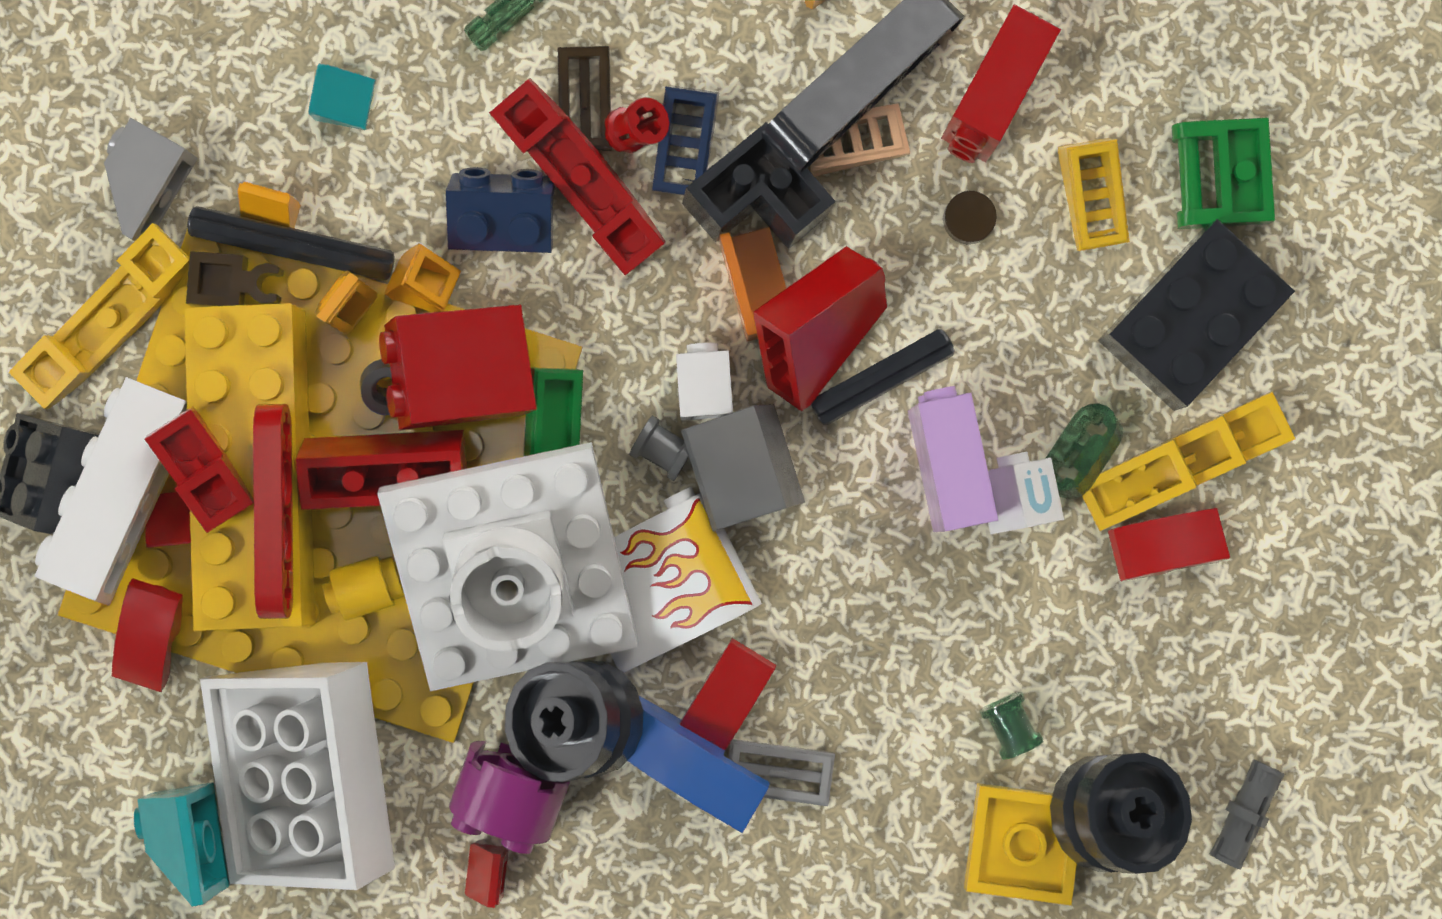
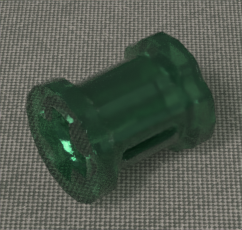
(1011, 725)

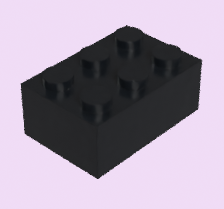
(1196, 315)

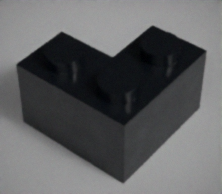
(759, 181)

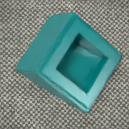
(341, 97)

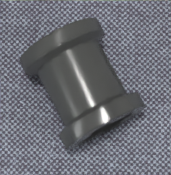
(661, 448)

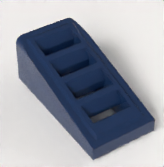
(688, 96)

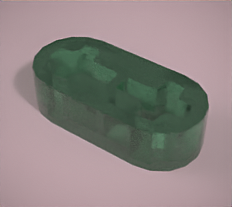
(1085, 453)

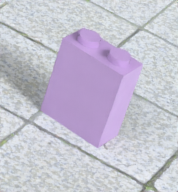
(951, 460)

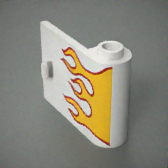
(679, 579)

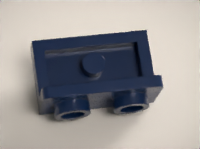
(500, 211)

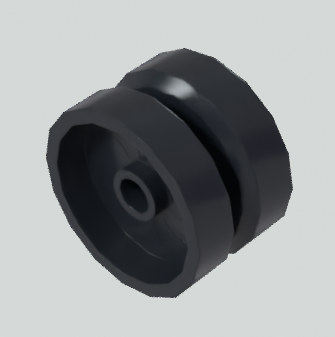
(573, 720)
(1121, 813)

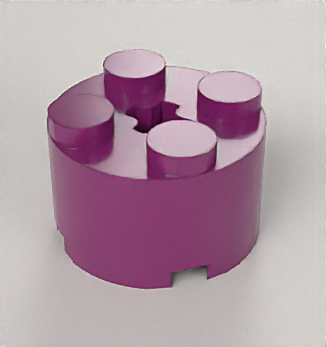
(505, 799)

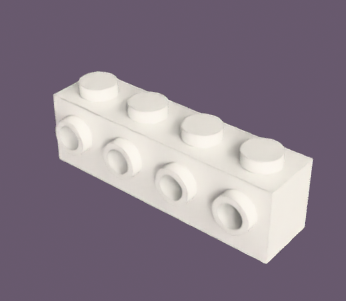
(112, 497)

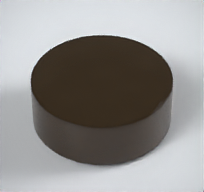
(969, 217)

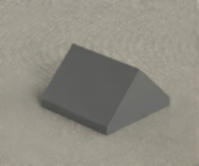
(742, 466)

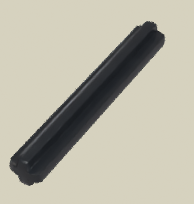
(290, 243)

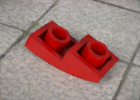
(1168, 544)
(145, 634)
(728, 694)

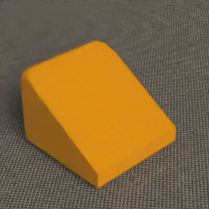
(267, 205)
(423, 280)

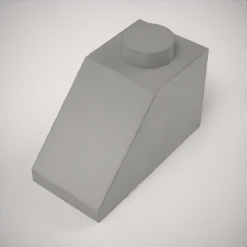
(144, 175)

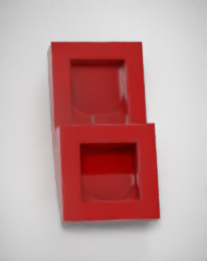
(200, 469)

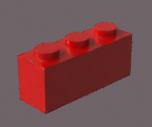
(353, 468)

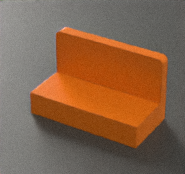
(752, 273)

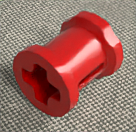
(631, 122)

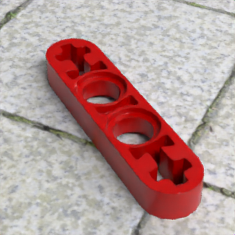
(273, 511)

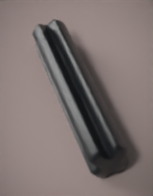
(883, 377)

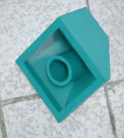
(185, 839)

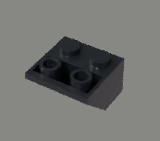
(38, 470)

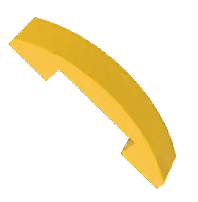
(105, 320)

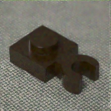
(224, 280)

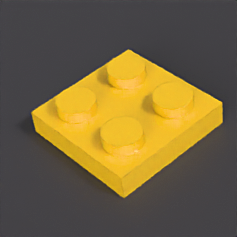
(1016, 848)

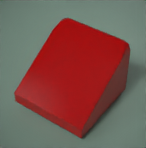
(168, 522)
(486, 874)

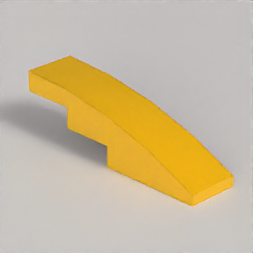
(1187, 460)

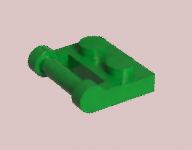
(1240, 172)

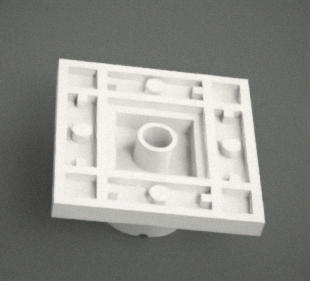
(509, 566)

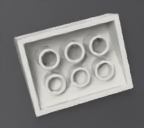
(299, 776)

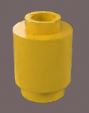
(363, 587)

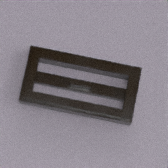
(584, 55)

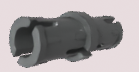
(1247, 814)

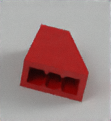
(818, 324)

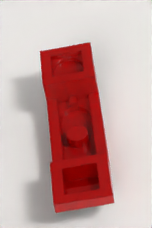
(580, 174)

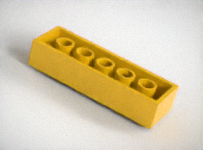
(232, 364)

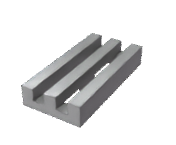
(792, 795)

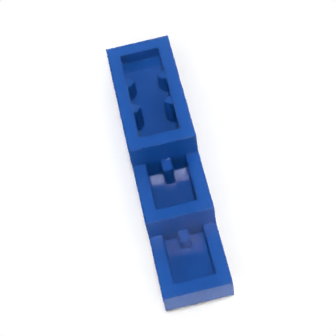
(696, 769)

